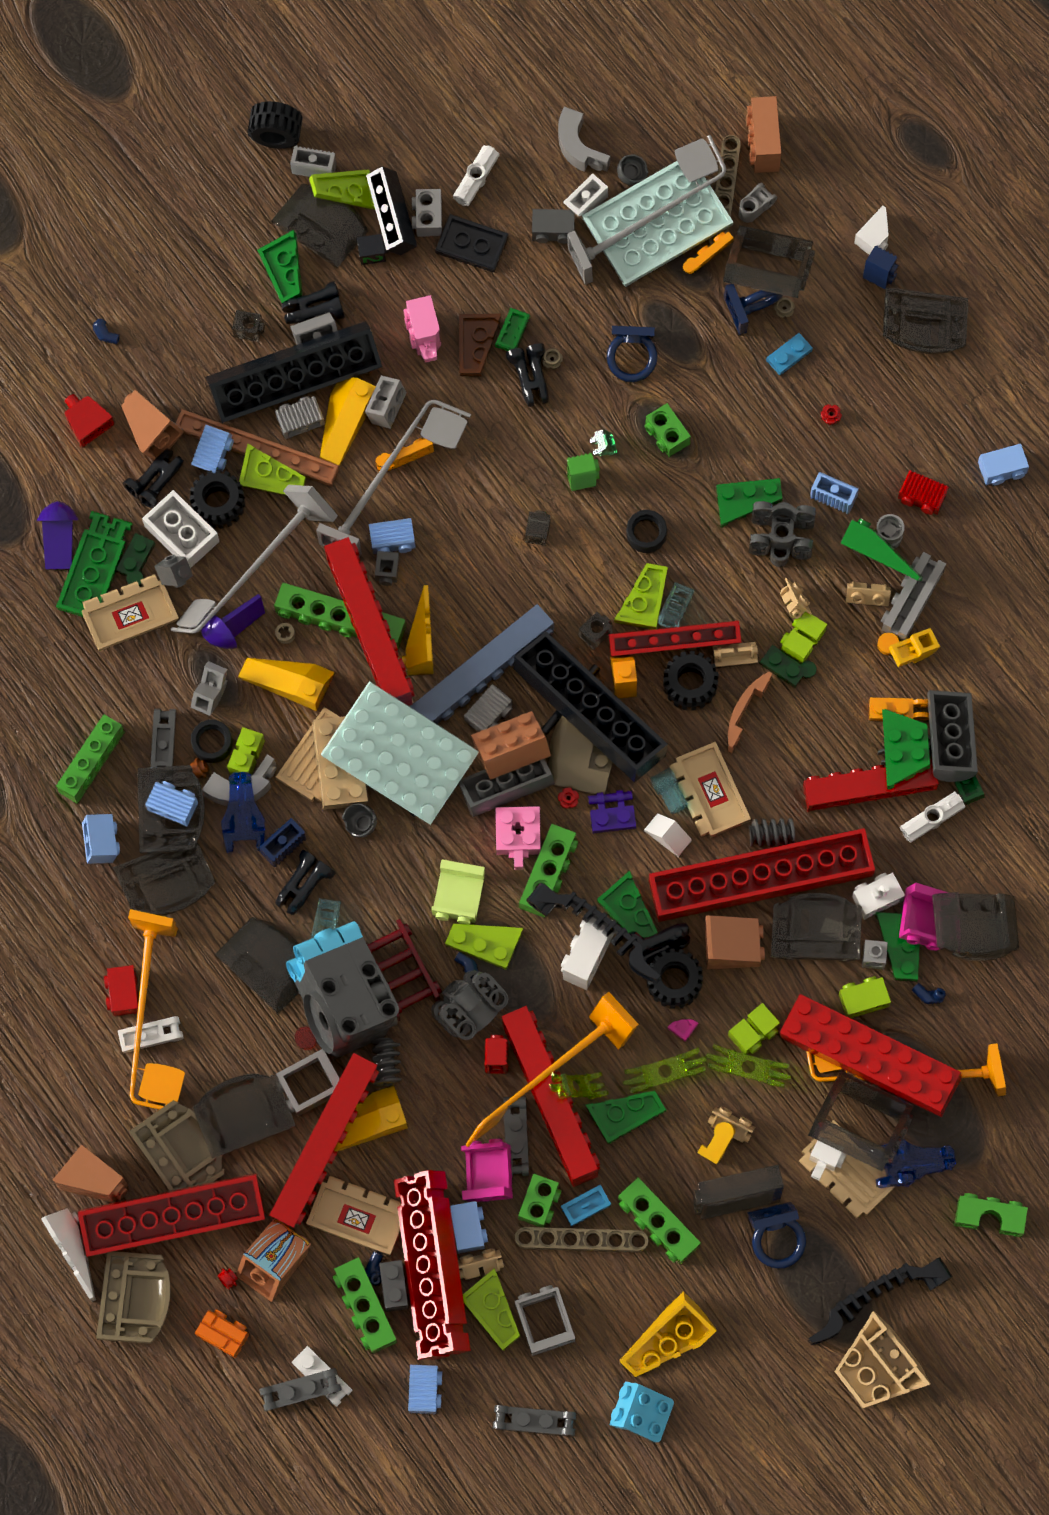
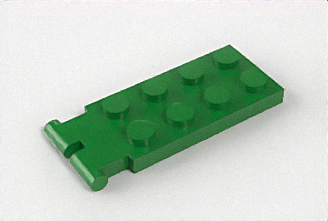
(94, 563)

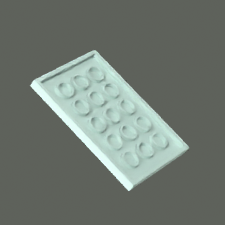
(663, 237)
(399, 752)

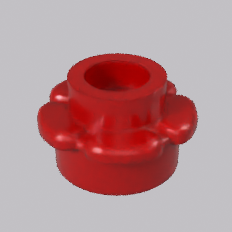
(827, 418)
(562, 798)
(227, 1278)

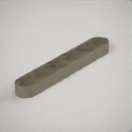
(730, 174)
(581, 1244)

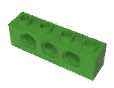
(90, 758)
(555, 838)
(637, 1192)
(355, 1271)

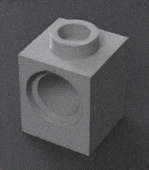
(874, 954)

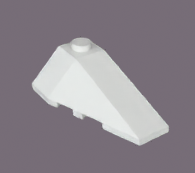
(68, 1237)

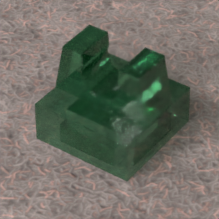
(605, 443)

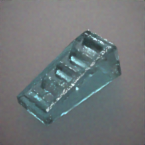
(670, 618)
(327, 904)

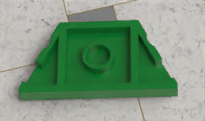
(905, 747)

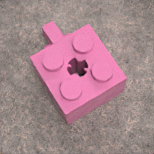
(423, 327)
(518, 845)

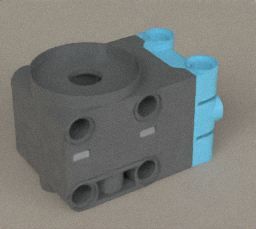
(342, 990)

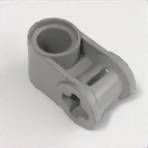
(758, 200)

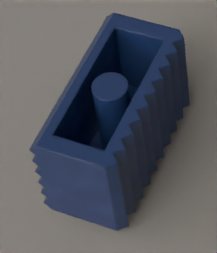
(881, 267)
(283, 842)

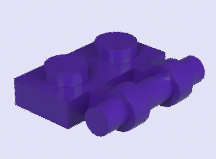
(612, 818)

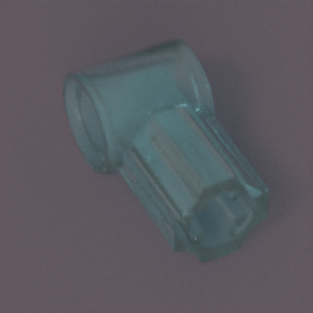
(667, 786)

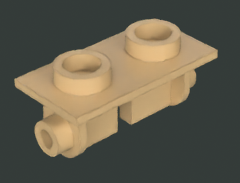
(860, 594)
(794, 599)
(735, 654)
(742, 1125)
(471, 1264)

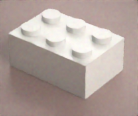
(180, 529)
(585, 954)

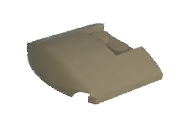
(577, 761)
(177, 1147)
(133, 1297)

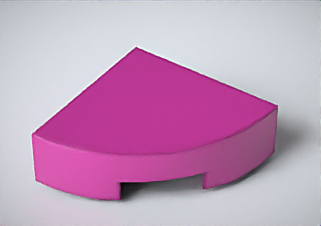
(683, 1028)

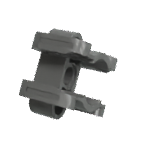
(800, 517)
(469, 1004)

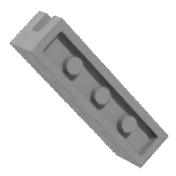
(913, 597)

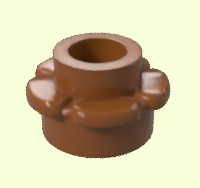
(199, 768)

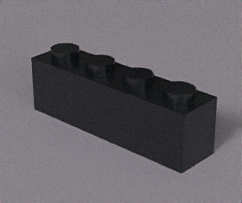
(391, 210)

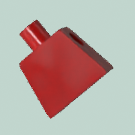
(87, 418)

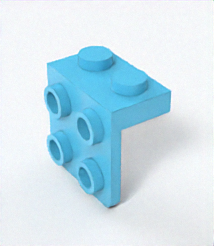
(642, 1411)

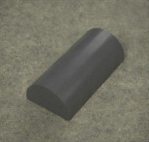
(952, 735)
(486, 794)

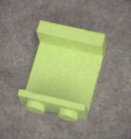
(458, 892)

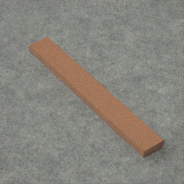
(303, 463)

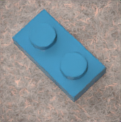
(789, 354)
(586, 1205)

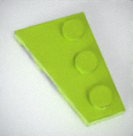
(343, 187)
(266, 473)
(645, 599)
(484, 942)
(492, 1310)

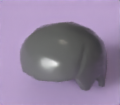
(632, 169)
(359, 819)

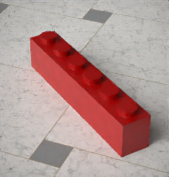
(674, 638)
(862, 787)

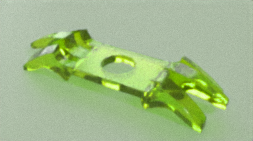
(736, 1059)
(677, 1066)
(585, 1086)

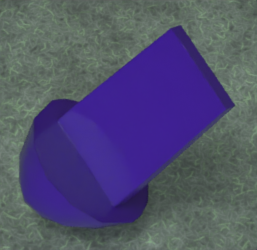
(57, 535)
(222, 631)

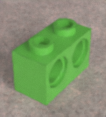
(672, 428)
(534, 1199)

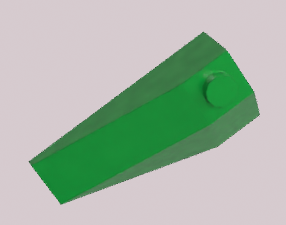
(868, 542)

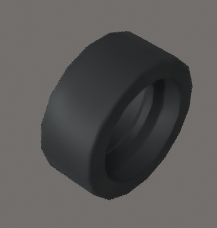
(643, 546)
(205, 726)

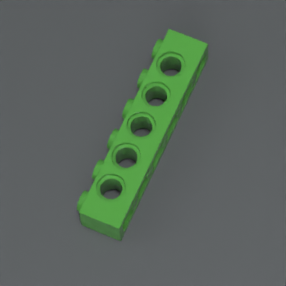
(290, 594)

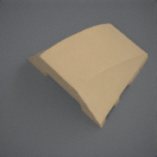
(879, 1365)

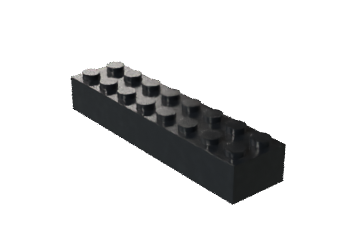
(294, 371)
(590, 706)

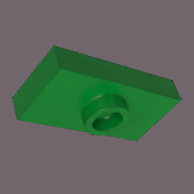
(512, 330)

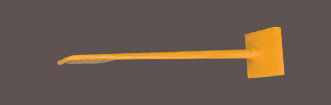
(610, 1020)
(992, 1070)
(159, 1081)

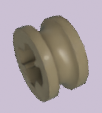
(283, 626)

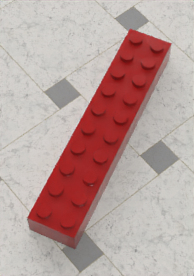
(761, 875)

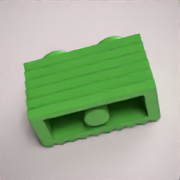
(582, 471)

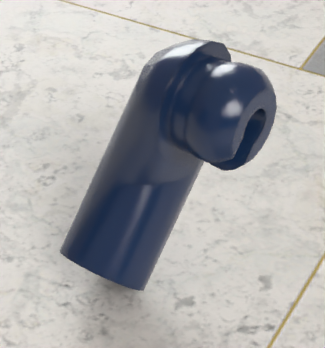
(103, 334)
(466, 962)
(929, 997)
(373, 1268)

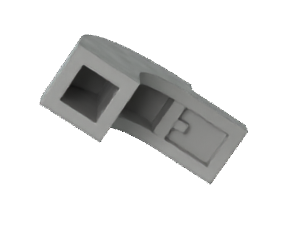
(571, 146)
(218, 788)

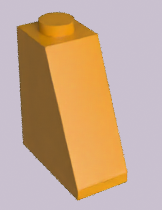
(624, 676)

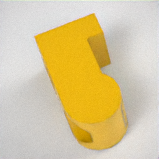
(722, 1138)

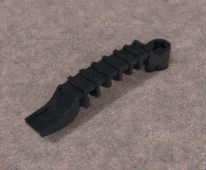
(545, 899)
(932, 1274)

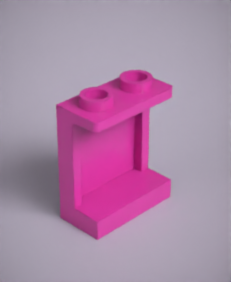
(918, 916)
(488, 1171)

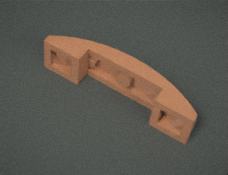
(757, 688)

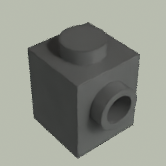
(173, 571)

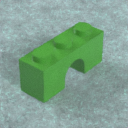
(1011, 1215)

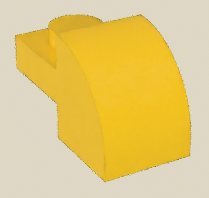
(915, 648)

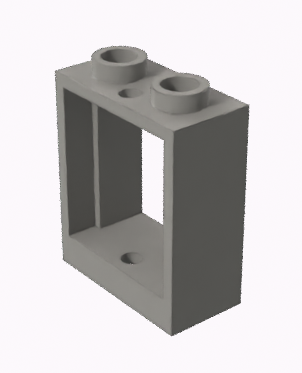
(317, 1100)
(552, 1342)

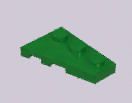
(283, 266)
(737, 499)
(627, 908)
(902, 955)
(625, 1114)

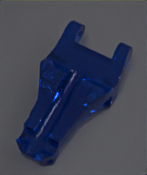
(243, 817)
(915, 1162)

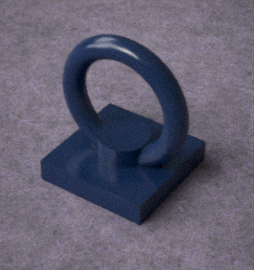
(743, 306)
(632, 334)
(773, 1219)

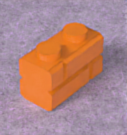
(221, 1333)

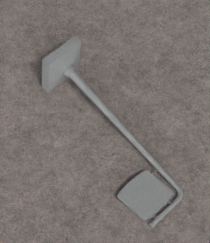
(695, 162)
(440, 428)
(309, 506)

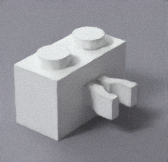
(878, 895)
(825, 1157)

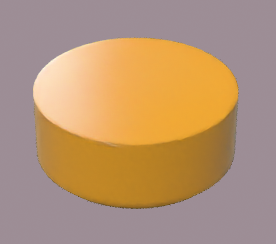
(885, 642)

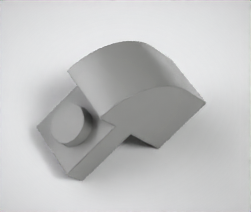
(210, 689)

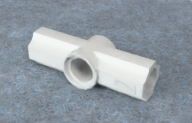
(482, 165)
(921, 824)

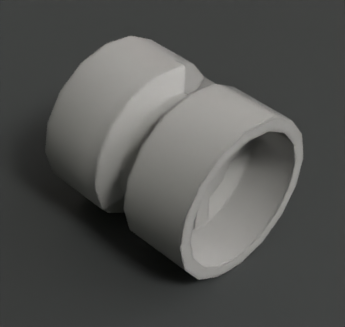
(891, 527)

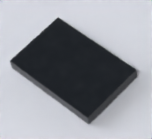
(471, 243)

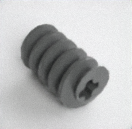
(772, 832)
(385, 1061)

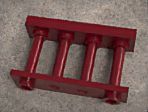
(433, 987)

